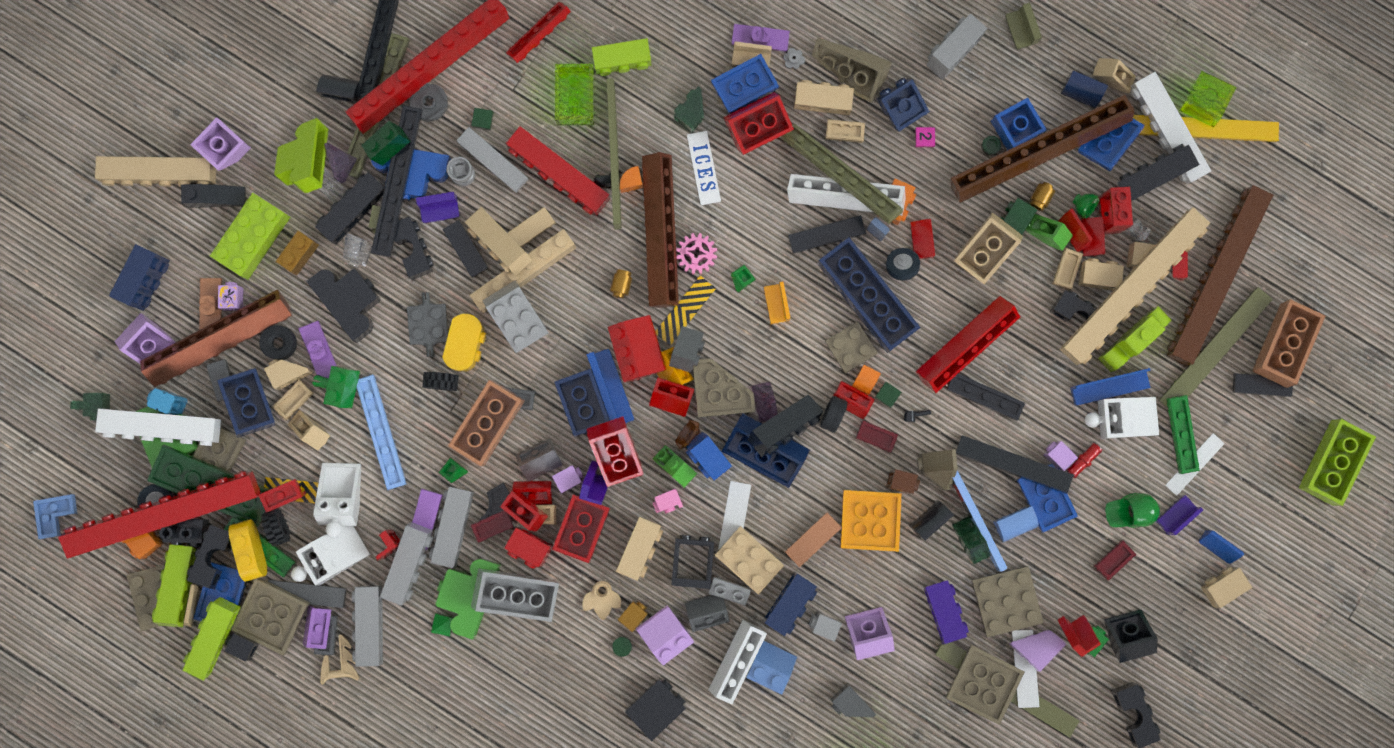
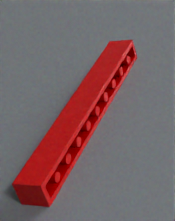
(427, 65)
(159, 514)

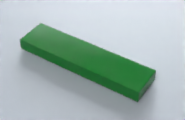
(1183, 434)
(274, 557)

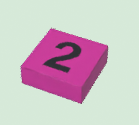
(925, 137)

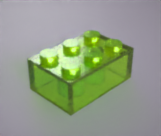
(574, 94)

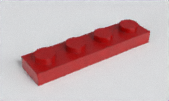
(542, 28)

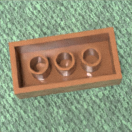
(1288, 343)
(486, 423)

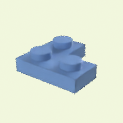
(49, 510)

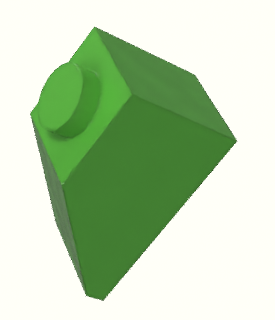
(1049, 231)

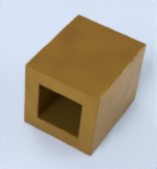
(633, 615)

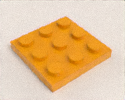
(870, 520)

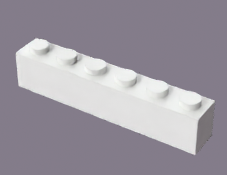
(1167, 122)
(828, 193)
(159, 426)

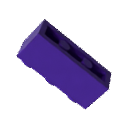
(946, 612)

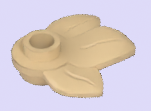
(601, 602)

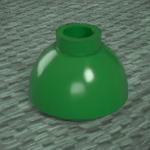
(1085, 204)

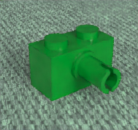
(339, 386)

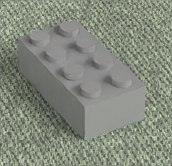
(514, 595)

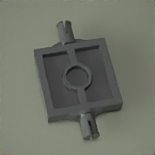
(427, 324)

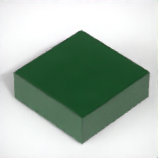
(482, 119)
(888, 394)

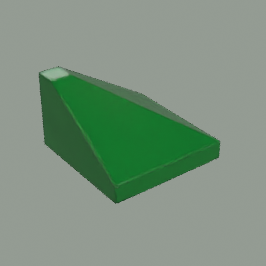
(742, 278)
(452, 470)
(441, 624)

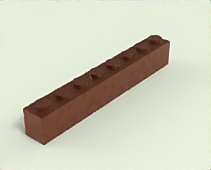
(660, 230)
(215, 338)

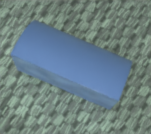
(1016, 523)

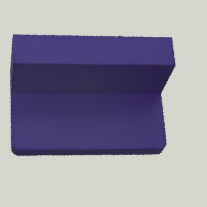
(438, 207)
(593, 486)
(1178, 515)

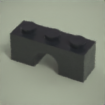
(418, 262)
(1068, 304)
(202, 571)
(1144, 730)

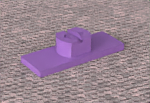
(762, 36)
(318, 348)
(427, 509)

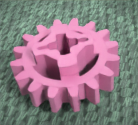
(705, 255)

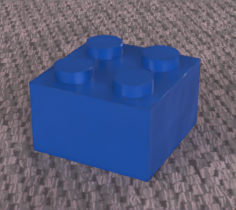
(1018, 124)
(708, 455)

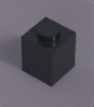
(240, 647)

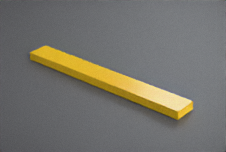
(1224, 129)

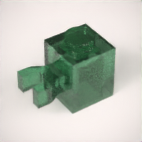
(91, 404)

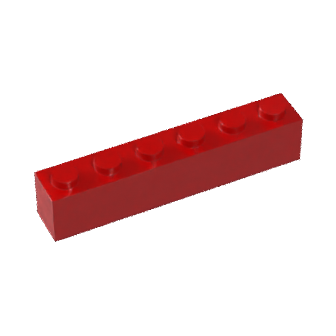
(558, 171)
(968, 344)

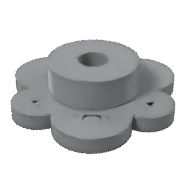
(795, 63)

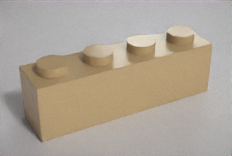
(498, 241)

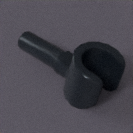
(909, 416)

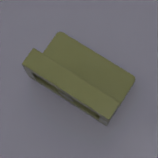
(1023, 27)

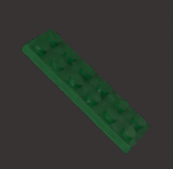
(181, 471)

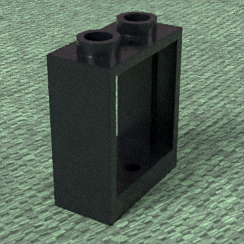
(688, 582)

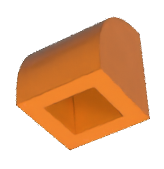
(631, 180)
(866, 379)

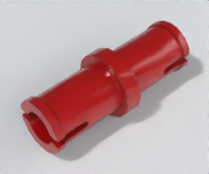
(1084, 460)

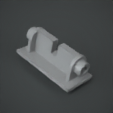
(729, 591)

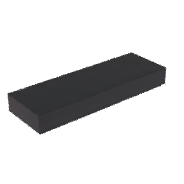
(465, 249)
(1259, 386)

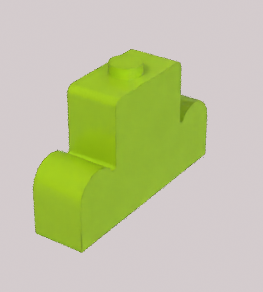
(303, 159)
(1135, 339)

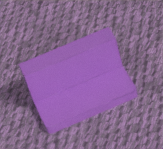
(316, 627)

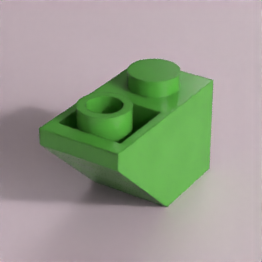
(674, 466)

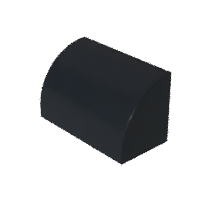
(337, 88)
(931, 520)

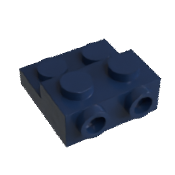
(902, 103)

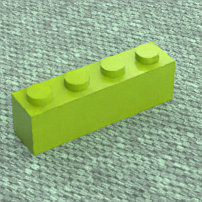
(174, 588)
(211, 638)

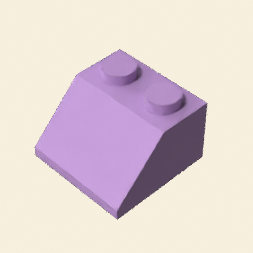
(220, 145)
(143, 339)
(869, 633)
(665, 635)

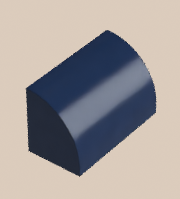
(1084, 89)

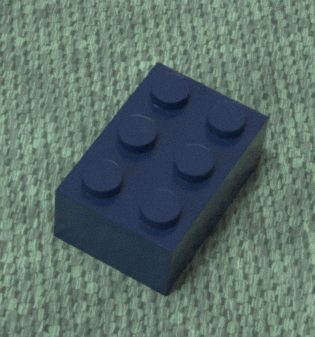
(139, 278)
(582, 401)
(246, 403)
(790, 604)

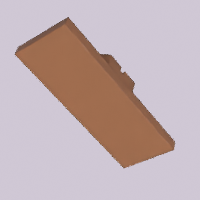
(209, 301)
(813, 539)

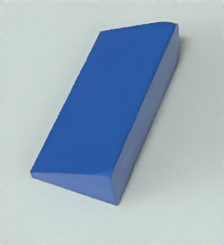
(1220, 546)

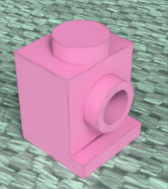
(667, 501)

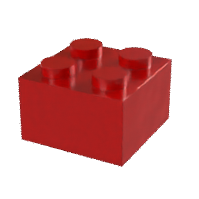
(528, 547)

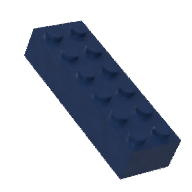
(868, 295)

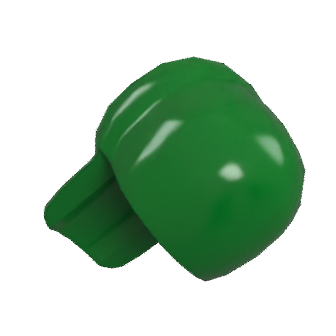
(1144, 510)

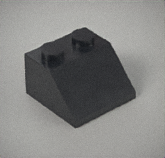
(1131, 636)

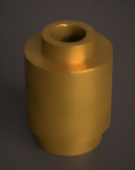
(1042, 196)
(621, 283)

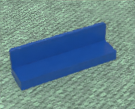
(610, 385)
(1110, 387)

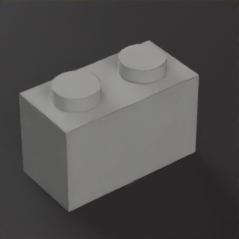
(824, 626)

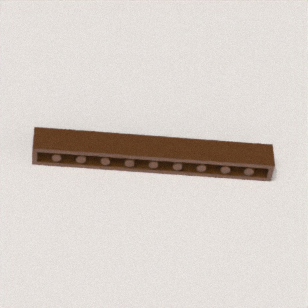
(1042, 148)
(1219, 275)

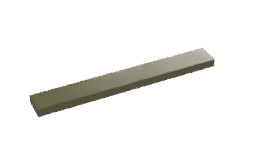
(394, 57)
(614, 159)
(842, 174)
(1218, 345)
(1046, 711)

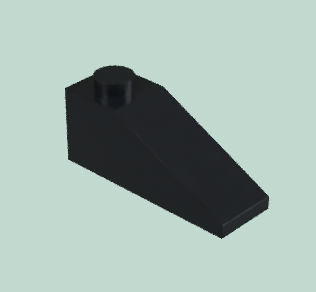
(212, 196)

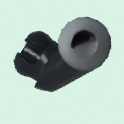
(604, 180)

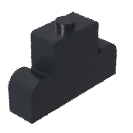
(347, 300)

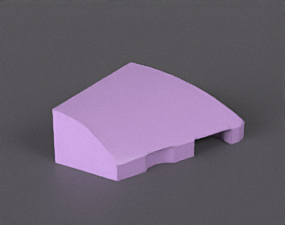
(1039, 648)

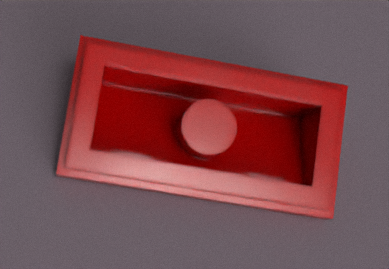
(1095, 227)
(923, 238)
(1081, 238)
(1180, 270)
(858, 402)
(536, 491)

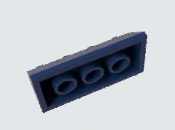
(779, 466)

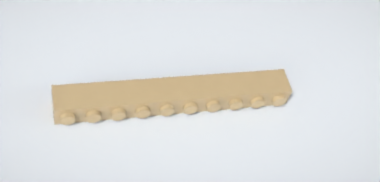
(1135, 286)

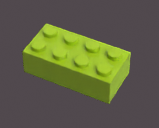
(250, 236)
(1337, 462)

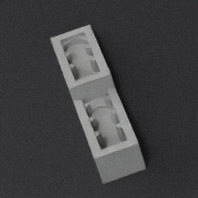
(492, 160)

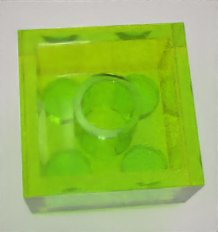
(1207, 98)

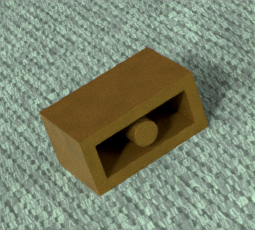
(297, 253)

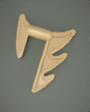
(347, 669)

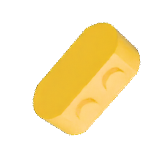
(464, 343)
(247, 550)

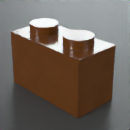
(902, 481)

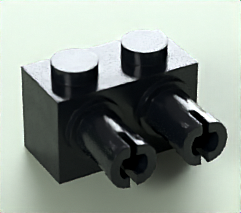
(188, 531)

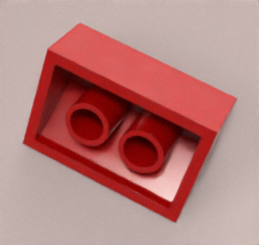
(636, 348)

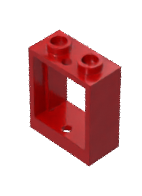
(1118, 206)

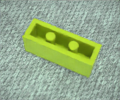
(621, 57)

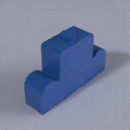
(423, 167)

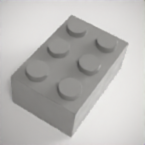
(955, 46)
(515, 316)

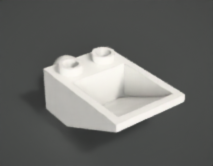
(1127, 417)
(338, 496)
(333, 555)

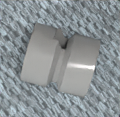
(461, 171)

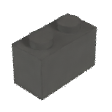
(686, 349)

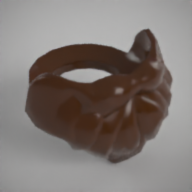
(687, 434)

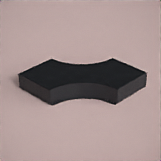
(496, 498)

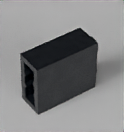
(656, 708)

